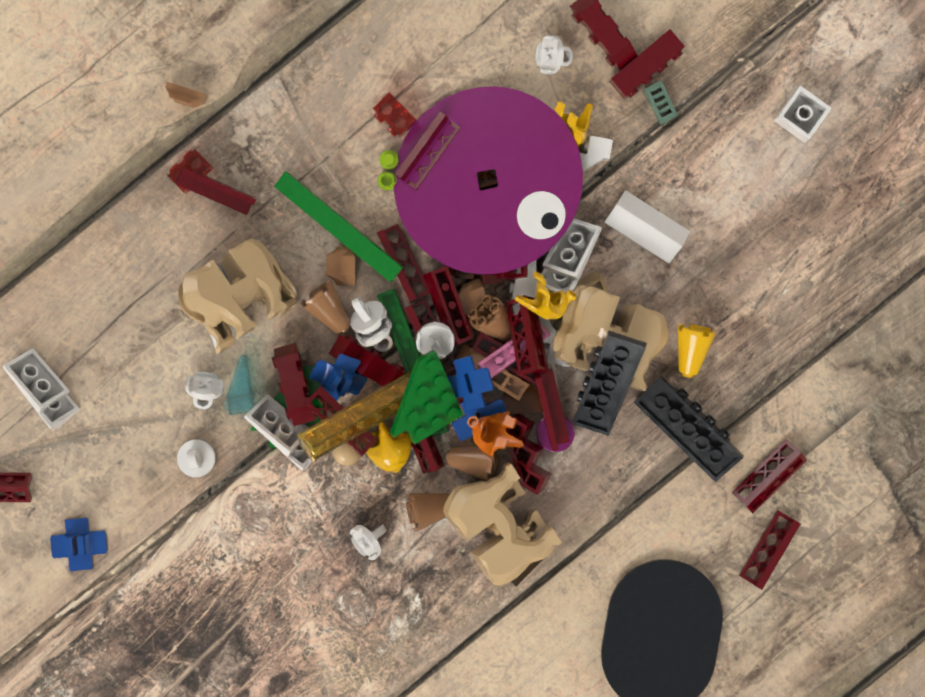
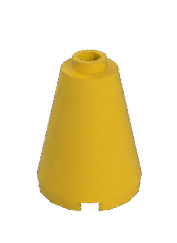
(693, 347)

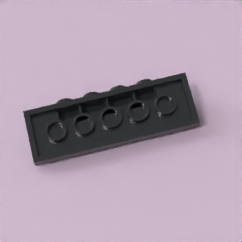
(608, 382)
(689, 427)

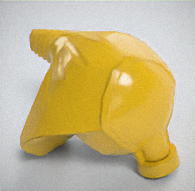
(576, 125)
(545, 303)
(387, 452)

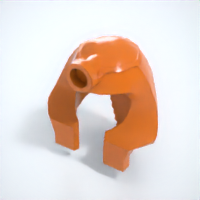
(491, 434)

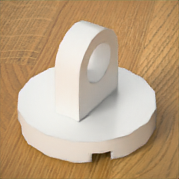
(551, 54)
(367, 316)
(378, 335)
(435, 337)
(204, 387)
(196, 458)
(366, 541)

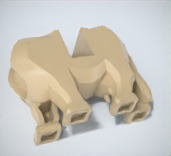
(216, 302)
(588, 324)
(513, 546)

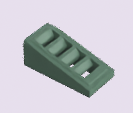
(647, 91)

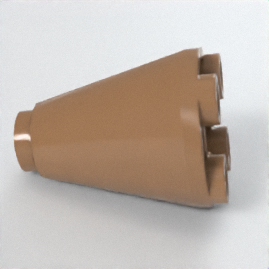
(491, 319)

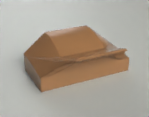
(185, 95)
(341, 266)
(471, 295)

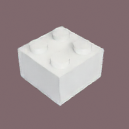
(802, 114)

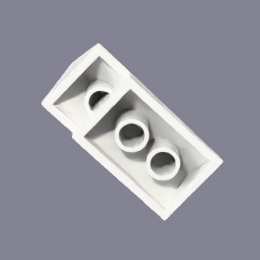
(647, 227)
(569, 256)
(42, 388)
(272, 422)

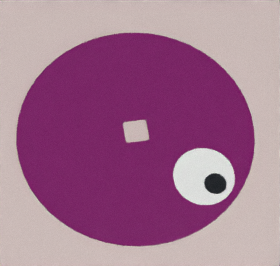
(535, 173)

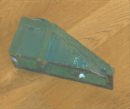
(240, 393)

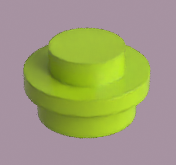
(388, 159)
(387, 180)

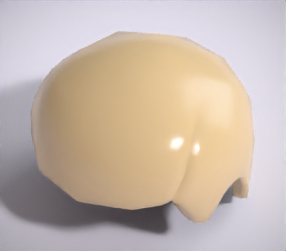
(346, 455)

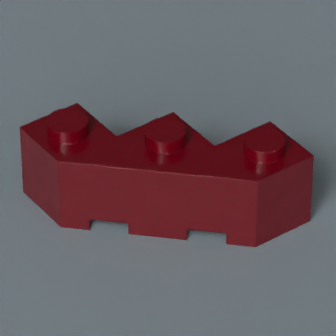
(604, 32)
(371, 364)
(293, 383)
(525, 458)

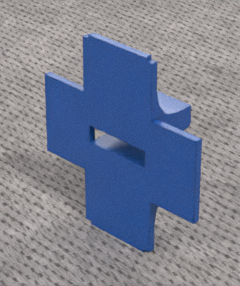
(332, 379)
(470, 380)
(460, 425)
(87, 542)

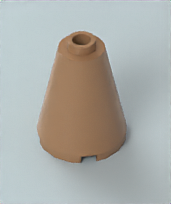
(327, 308)
(473, 461)
(425, 508)

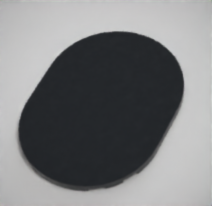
(661, 631)

